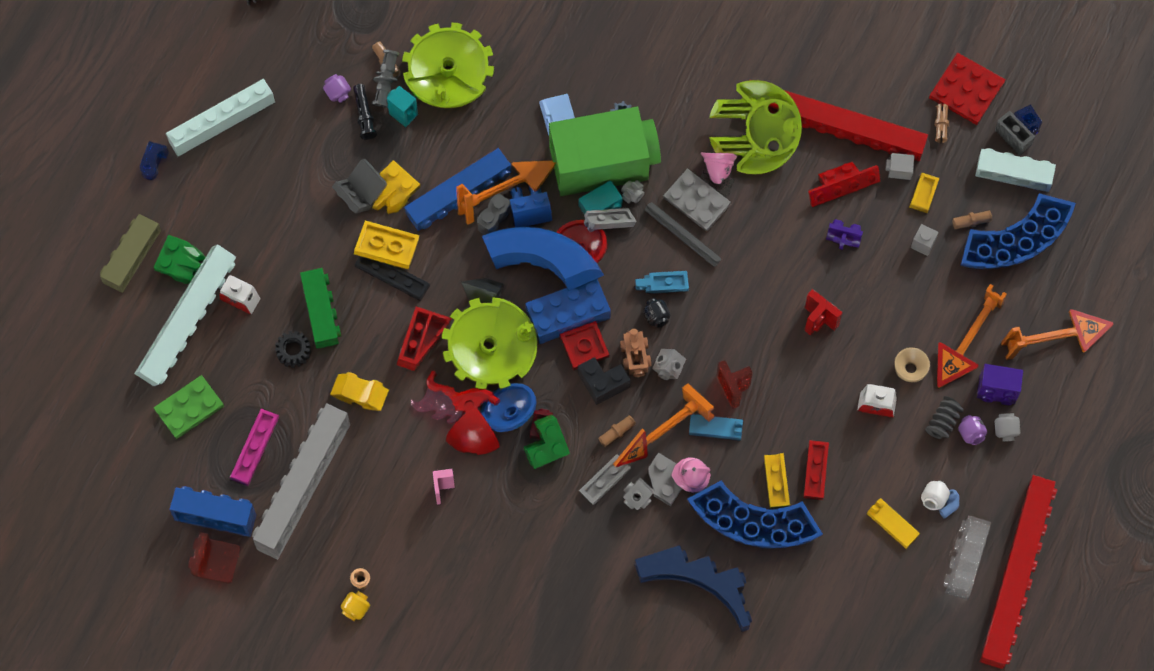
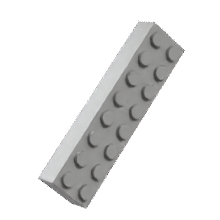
(301, 481)

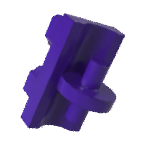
(844, 235)

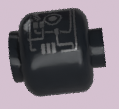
(656, 312)

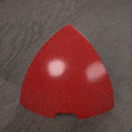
(472, 434)

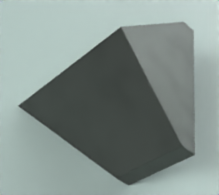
(483, 289)

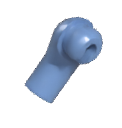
(952, 504)

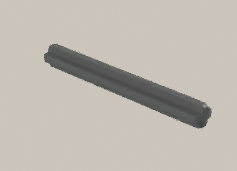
(682, 234)

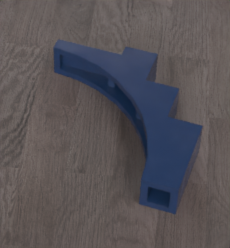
(701, 572)

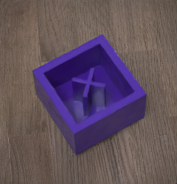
(999, 384)

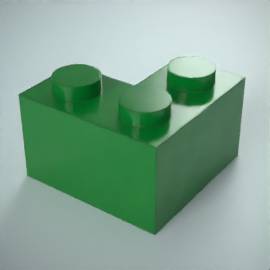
(550, 447)

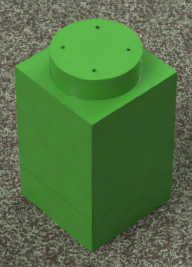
(602, 149)

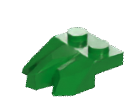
(179, 259)

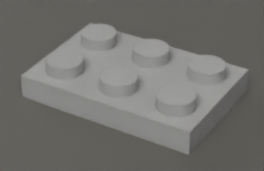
(697, 200)

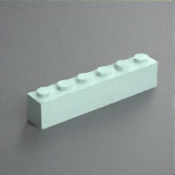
(220, 117)

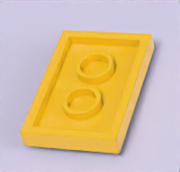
(386, 244)

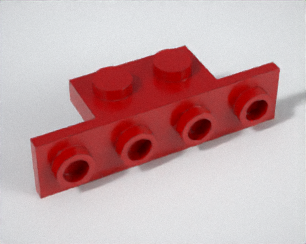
(842, 181)

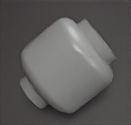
(1007, 426)

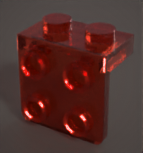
(213, 559)

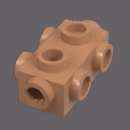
(634, 348)

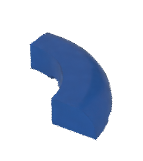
(1020, 240)
(545, 250)
(754, 524)

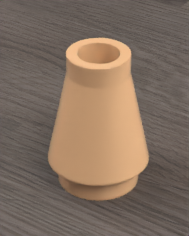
(360, 574)

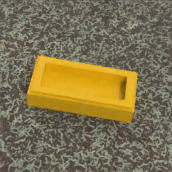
(924, 192)

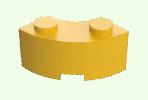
(363, 392)

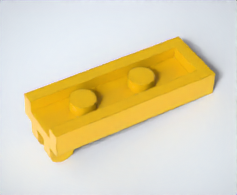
(776, 480)
(893, 523)

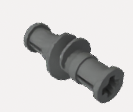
(385, 78)

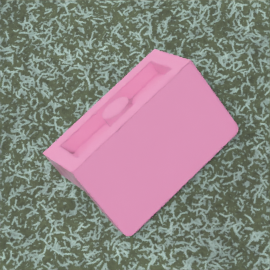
(442, 480)

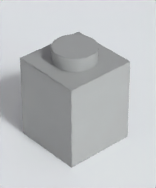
(900, 166)
(924, 240)

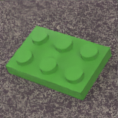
(189, 407)

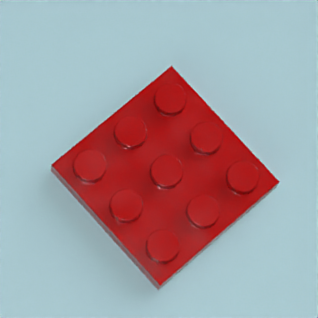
(967, 88)

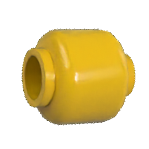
(355, 605)

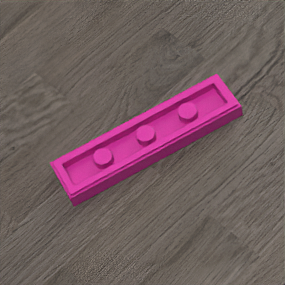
(254, 447)

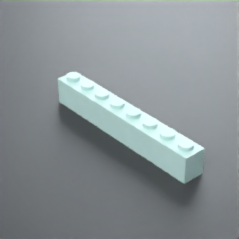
(185, 316)

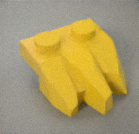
(398, 189)

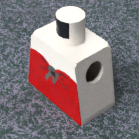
(237, 293)
(877, 400)

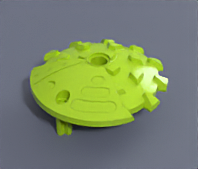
(445, 48)
(502, 326)

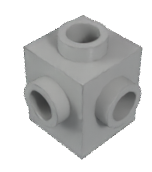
(669, 364)
(641, 488)

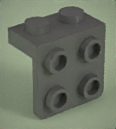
(361, 187)

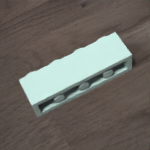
(1015, 169)

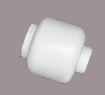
(935, 495)

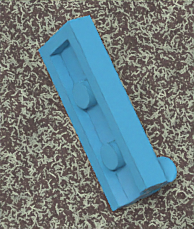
(718, 427)

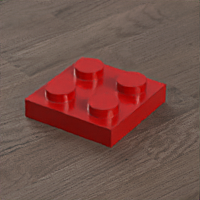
(584, 344)

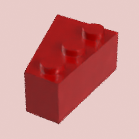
(423, 333)

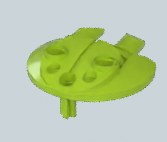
(761, 126)

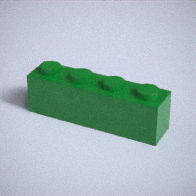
(319, 307)

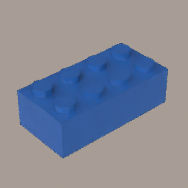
(567, 310)
(213, 511)

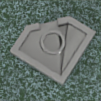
(662, 481)

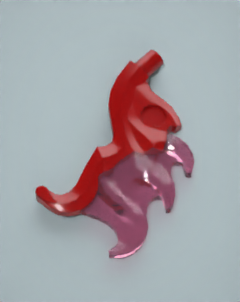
(450, 403)

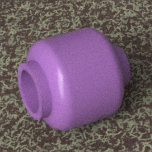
(337, 88)
(972, 430)

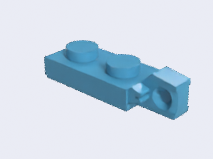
(663, 282)

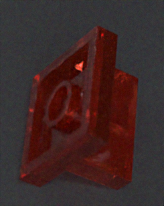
(734, 382)

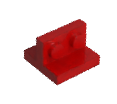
(821, 312)

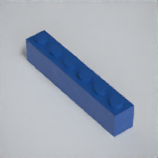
(443, 198)

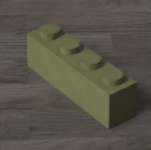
(130, 253)

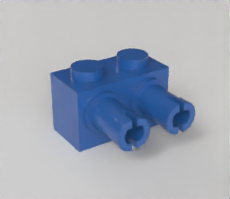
(531, 208)

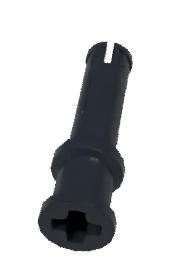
(365, 120)

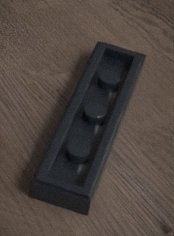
(394, 277)

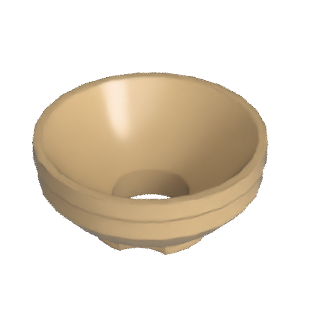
(912, 356)

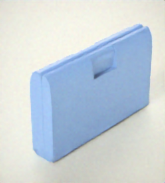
(556, 109)

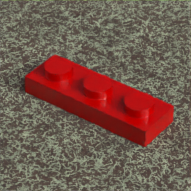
(816, 470)

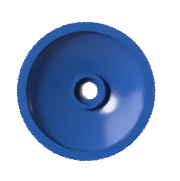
(514, 409)

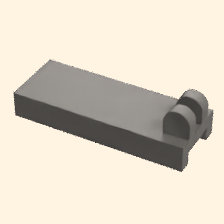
(609, 219)
(604, 480)

